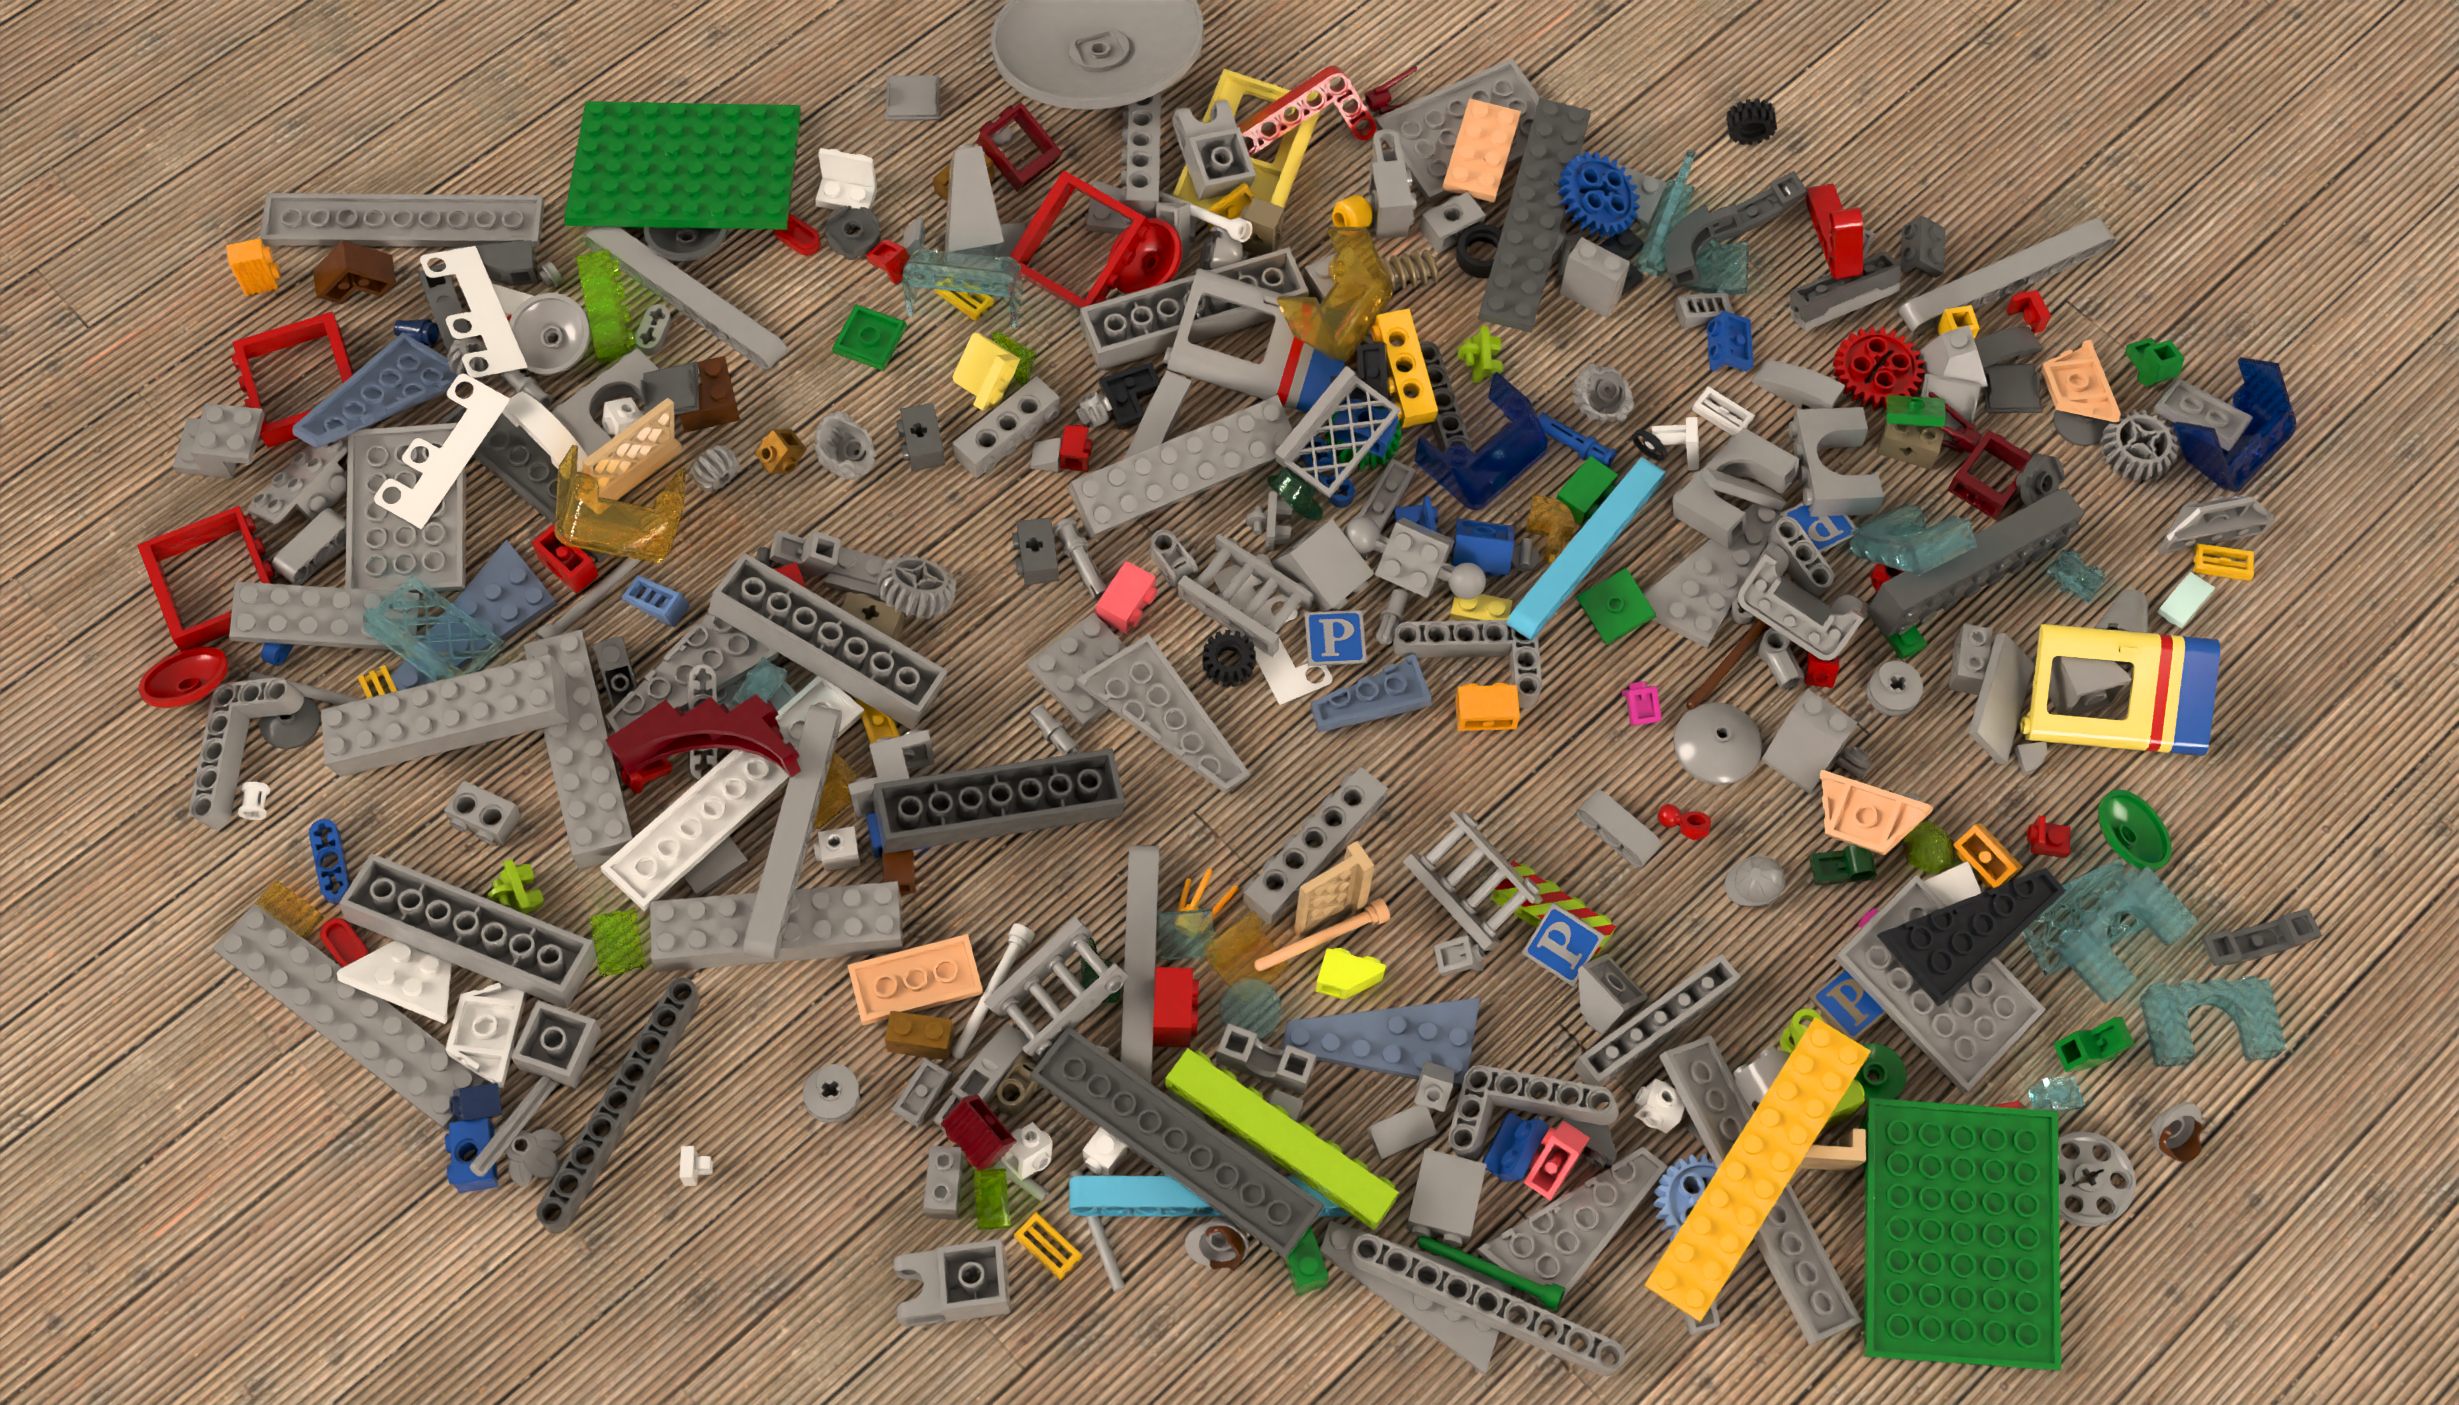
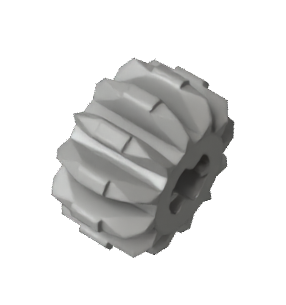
(465, 346)
(715, 468)

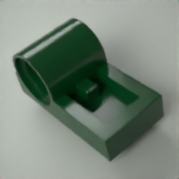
(1843, 866)

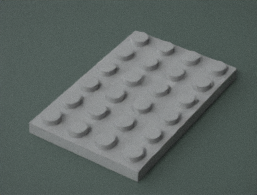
(1432, 123)
(385, 547)
(1971, 1026)

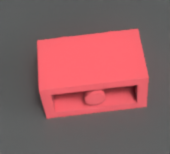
(1126, 597)

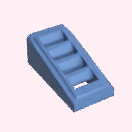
(669, 612)

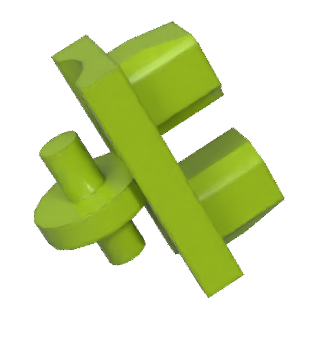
(1478, 353)
(510, 890)

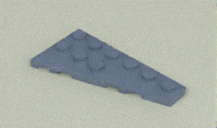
(388, 384)
(499, 597)
(1392, 1038)

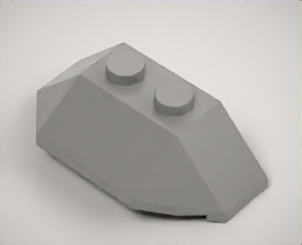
(2216, 522)

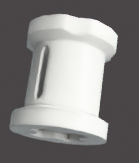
(254, 801)

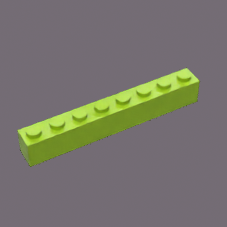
(1281, 1138)

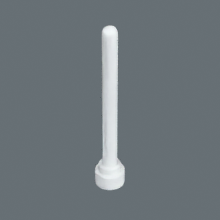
(1238, 228)
(1019, 938)

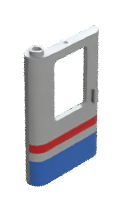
(1289, 366)

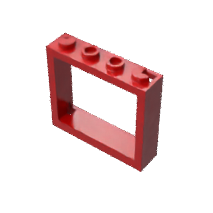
(1043, 222)
(279, 338)
(185, 539)

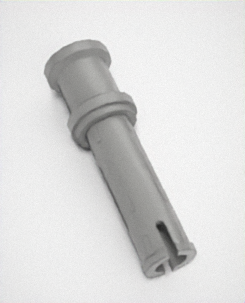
(1076, 548)

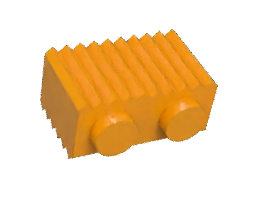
(253, 266)

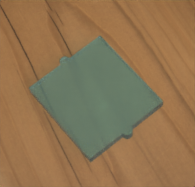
(1185, 933)

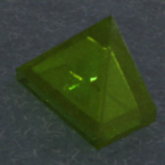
(1026, 356)
(992, 1199)

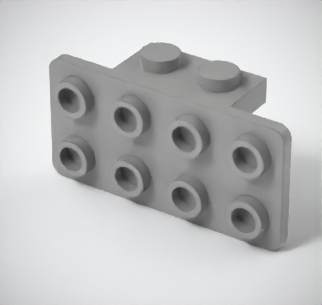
(309, 483)

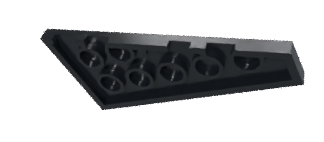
(1960, 939)

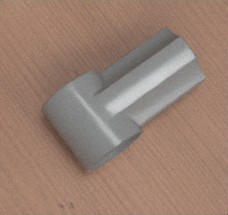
(1780, 660)

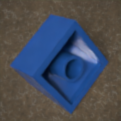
(1484, 545)

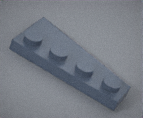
(1388, 693)

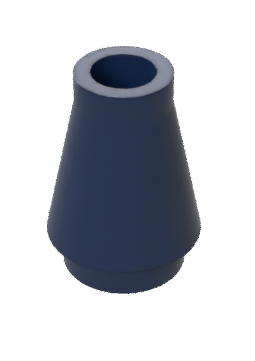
(421, 330)

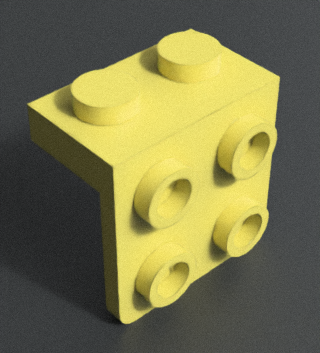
(985, 371)

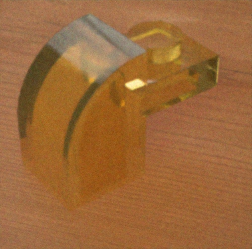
(1550, 519)

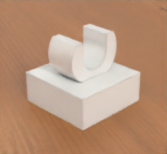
(692, 1165)

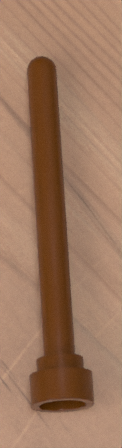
(1727, 664)

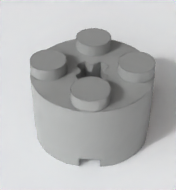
(1758, 1076)

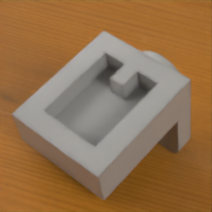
(1459, 955)

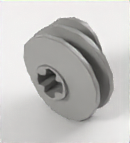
(1895, 676)
(831, 1079)

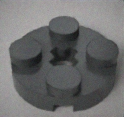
(852, 245)
(2039, 478)

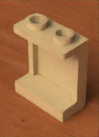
(1846, 1157)

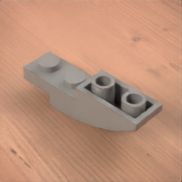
(986, 1069)

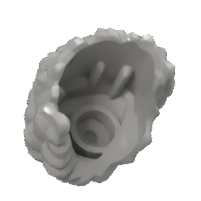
(1593, 399)
(844, 446)

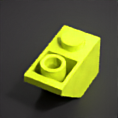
(1346, 974)

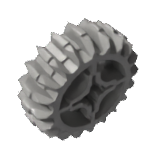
(2138, 454)
(916, 586)

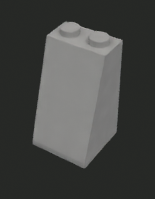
(971, 207)

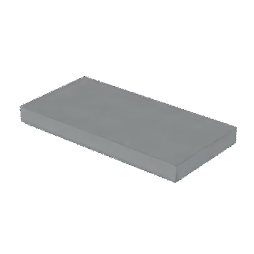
(2001, 698)

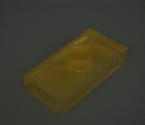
(289, 909)

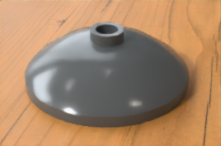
(684, 243)

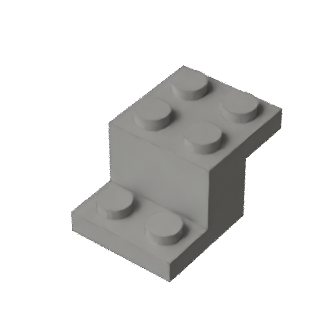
(219, 440)
(891, 762)

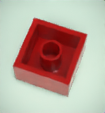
(1173, 1003)

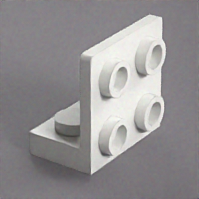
(846, 180)

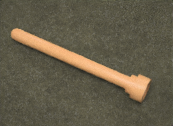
(1376, 912)

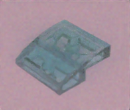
(1722, 268)

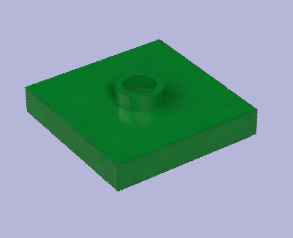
(869, 337)
(1915, 411)
(1616, 606)

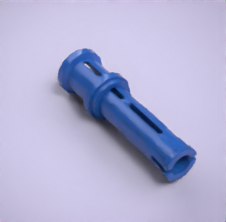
(1576, 441)

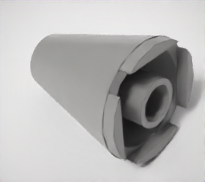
(2126, 613)

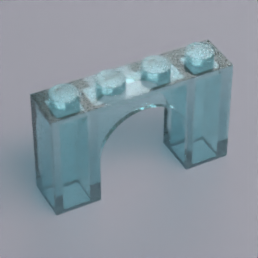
(1905, 542)
(2087, 945)
(2245, 1001)

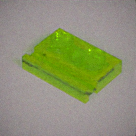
(617, 942)

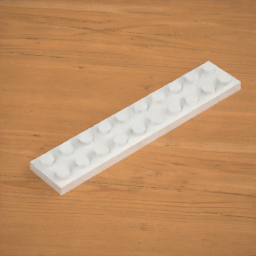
(716, 804)

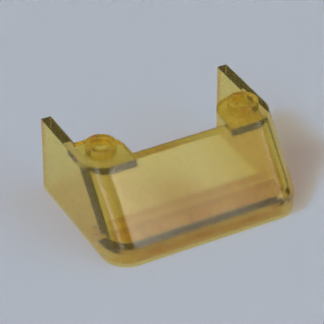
(1350, 306)
(613, 525)

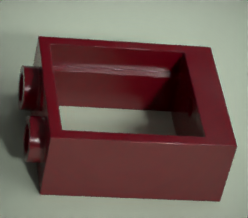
(1034, 131)
(1980, 494)

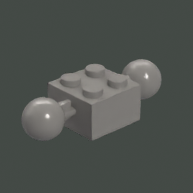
(1415, 558)

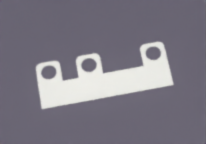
(485, 315)
(445, 463)
(1282, 676)

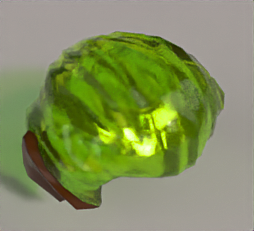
(1929, 848)

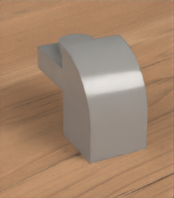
(813, 555)

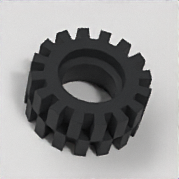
(1751, 121)
(1224, 673)

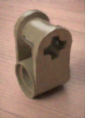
(1018, 1082)

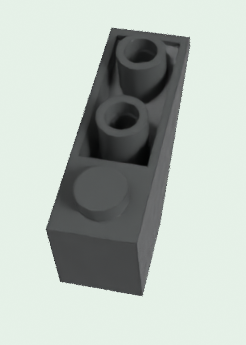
(509, 262)
(443, 303)
(615, 669)

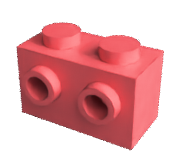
(1556, 1160)

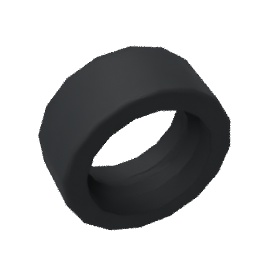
(1476, 233)

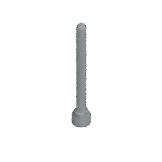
(587, 601)

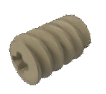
(1411, 269)

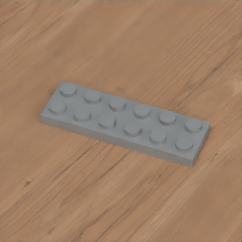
(309, 615)

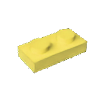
(1481, 608)

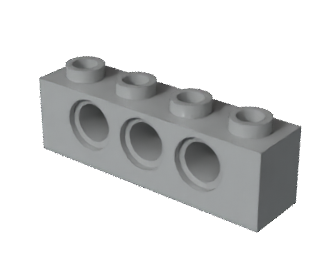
(1011, 413)

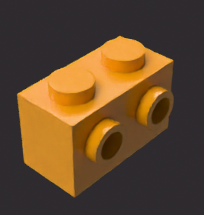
(1487, 707)
(1987, 856)

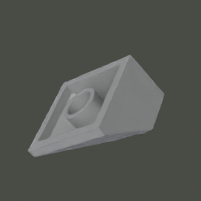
(1954, 357)
(1607, 994)

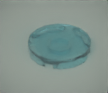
(1251, 1006)

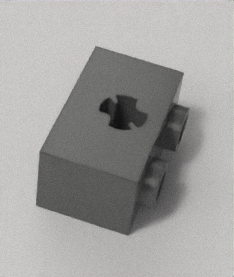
(922, 437)
(1040, 565)

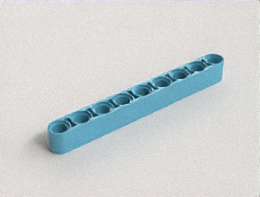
(1586, 548)
(1154, 1197)

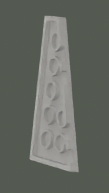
(1703, 586)
(708, 643)
(1156, 701)
(1460, 1333)

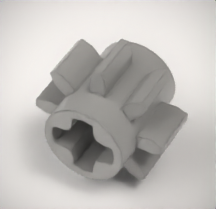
(1093, 409)

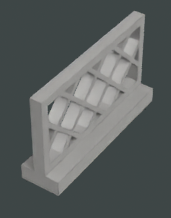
(1319, 415)

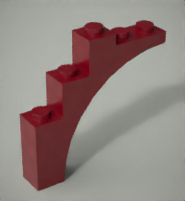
(670, 731)

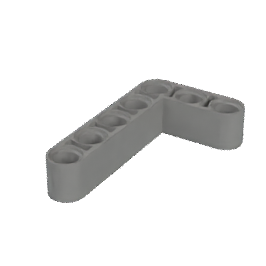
(1479, 646)
(225, 739)
(1522, 1099)

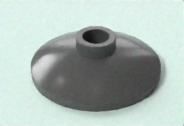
(2079, 430)
(294, 731)

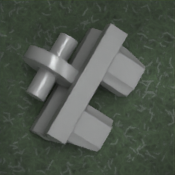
(1274, 532)

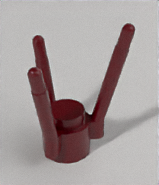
(1380, 96)
(1964, 437)

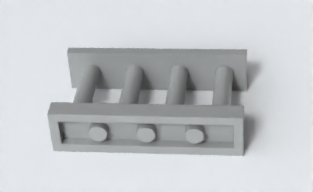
(1219, 606)
(1464, 909)
(1033, 972)

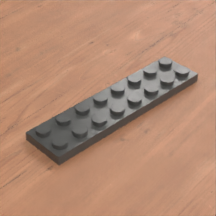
(520, 464)

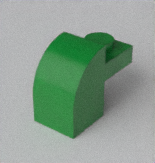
(2155, 361)
(2095, 1046)

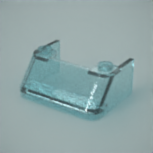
(963, 274)

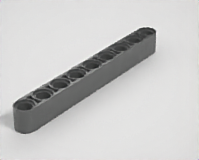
(618, 1119)

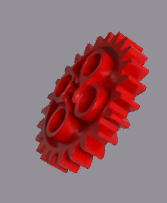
(1858, 353)

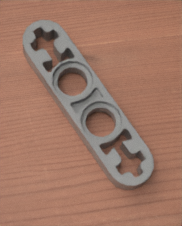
(695, 685)

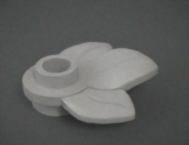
(536, 1158)

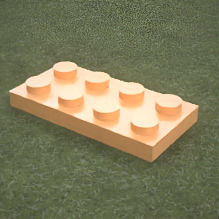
(1481, 150)
(915, 979)

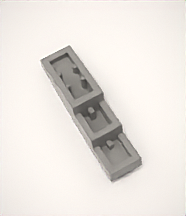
(1160, 413)

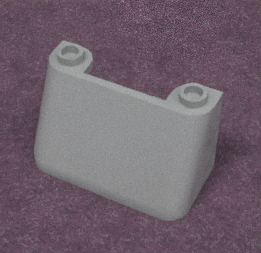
(1797, 612)

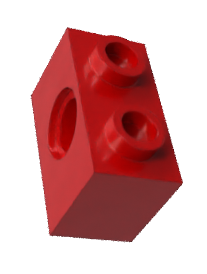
(566, 562)

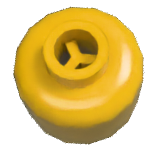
(1353, 212)

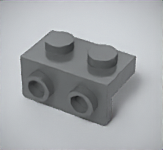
(1923, 246)

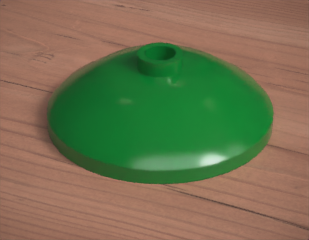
(2134, 830)

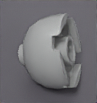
(1220, 250)

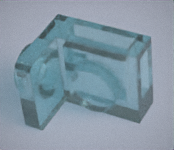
(2056, 1094)

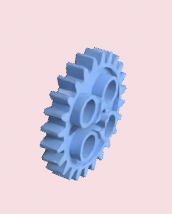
(1674, 1198)

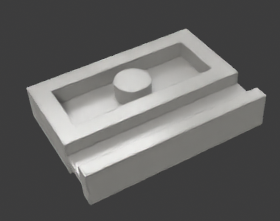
(856, 573)

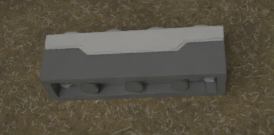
(1830, 298)

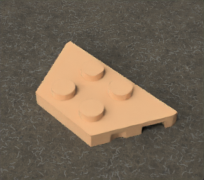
(2080, 385)
(1867, 813)

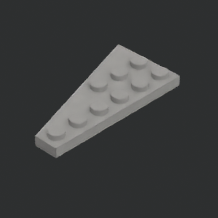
(1573, 1230)

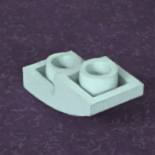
(2186, 600)

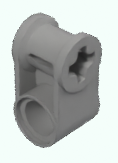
(1174, 561)

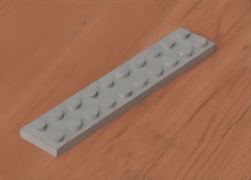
(400, 219)
(348, 1017)
(1786, 1235)

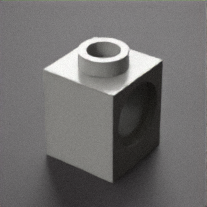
(1434, 1086)

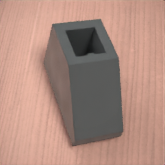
(1600, 1147)

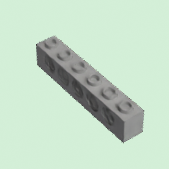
(1142, 155)
(1272, 903)
(1657, 1022)

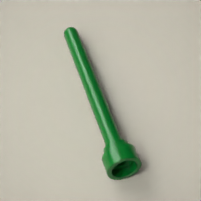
(1548, 1294)

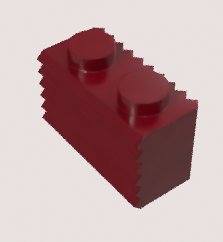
(978, 1132)

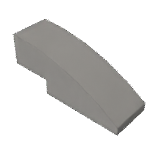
(1798, 385)

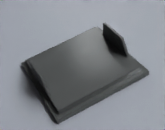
(676, 383)
(2012, 389)

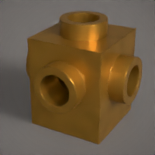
(780, 451)

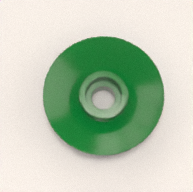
(1887, 1068)

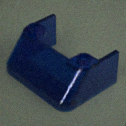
(2273, 424)
(1484, 475)

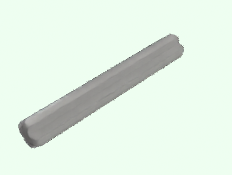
(512, 1126)

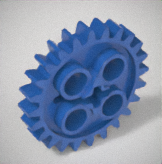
(1598, 194)

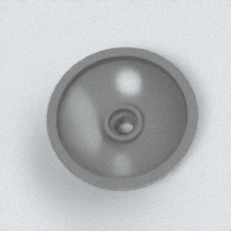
(542, 319)
(1716, 758)

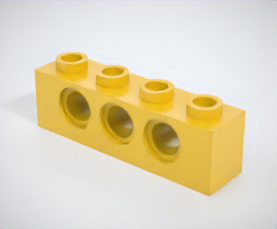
(1400, 326)

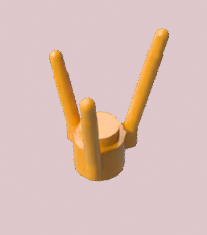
(1193, 906)

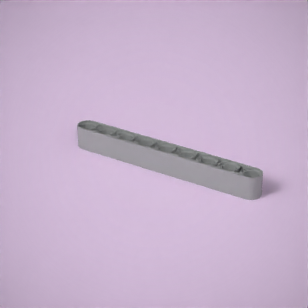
(2009, 274)
(688, 296)
(792, 834)
(1140, 960)
(1503, 1303)

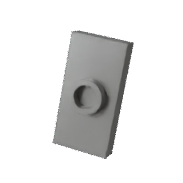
(921, 1092)

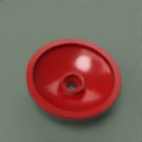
(1161, 247)
(184, 677)

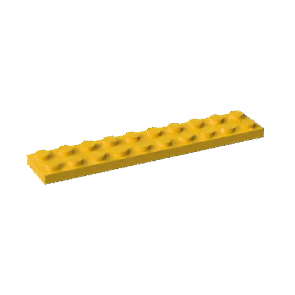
(1757, 1169)

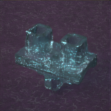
(2076, 575)
(762, 680)

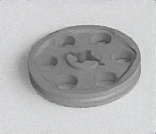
(2100, 1186)

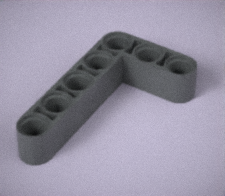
(1447, 416)

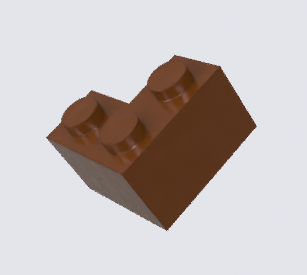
(351, 269)
(716, 397)

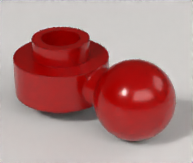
(1692, 824)

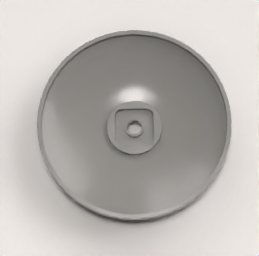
(1052, 46)

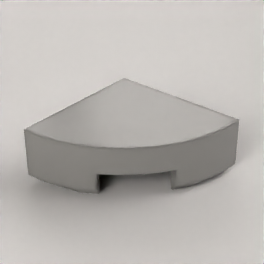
(2031, 756)

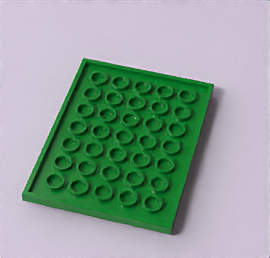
(684, 165)
(1962, 1234)

